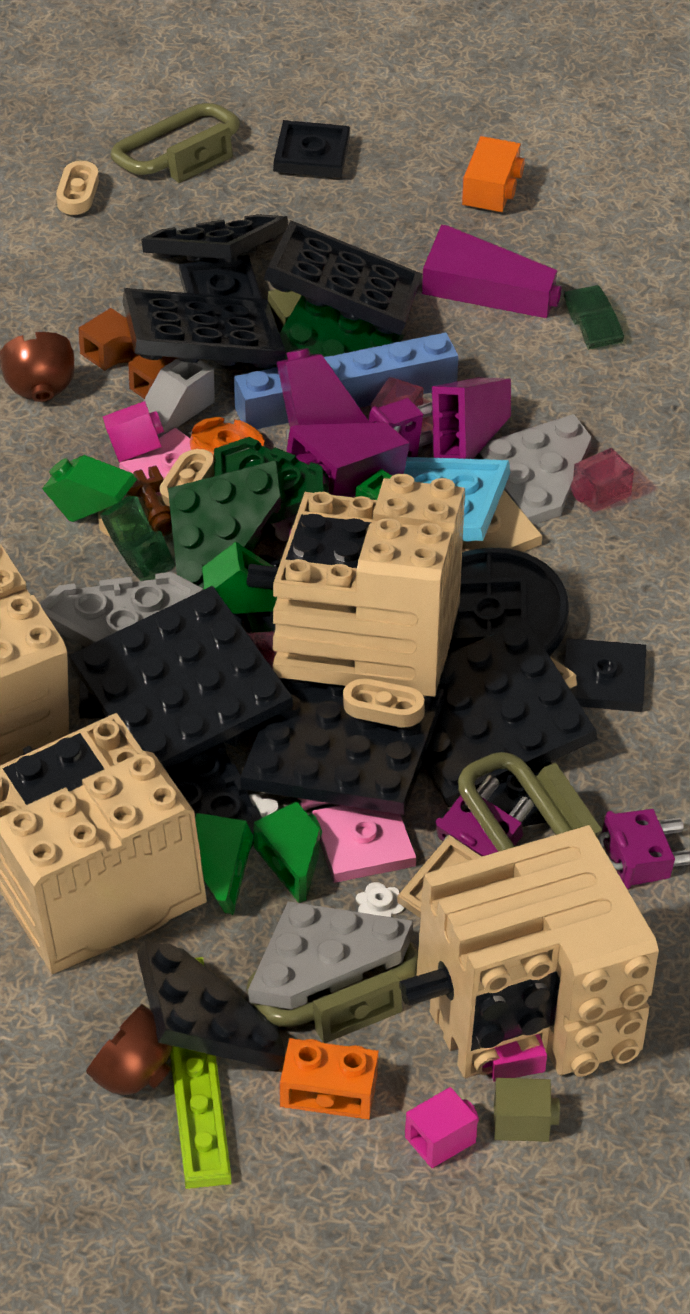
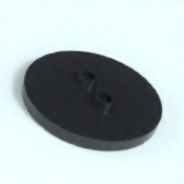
(504, 589)

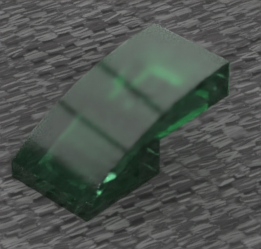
(594, 315)
(137, 543)

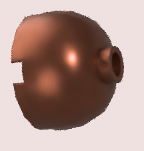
(38, 366)
(132, 1056)

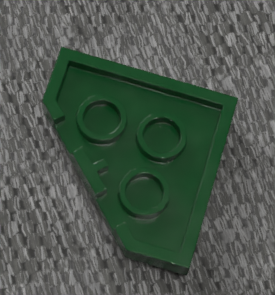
(329, 332)
(297, 475)
(222, 511)

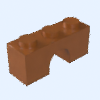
(108, 342)

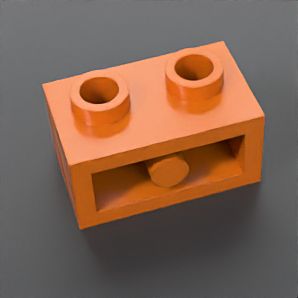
(492, 174)
(329, 1078)

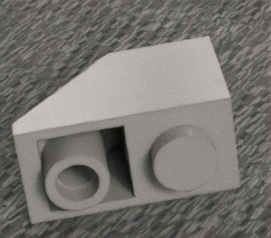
(181, 392)

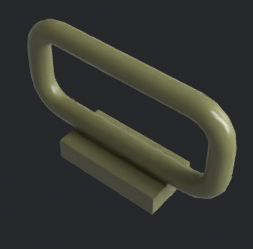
(189, 155)
(548, 791)
(349, 1007)

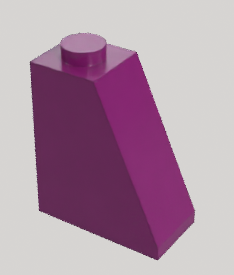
(315, 392)
(468, 415)
(349, 451)

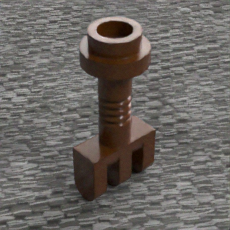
(159, 515)

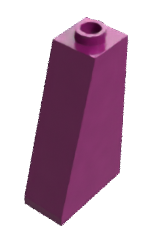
(488, 275)

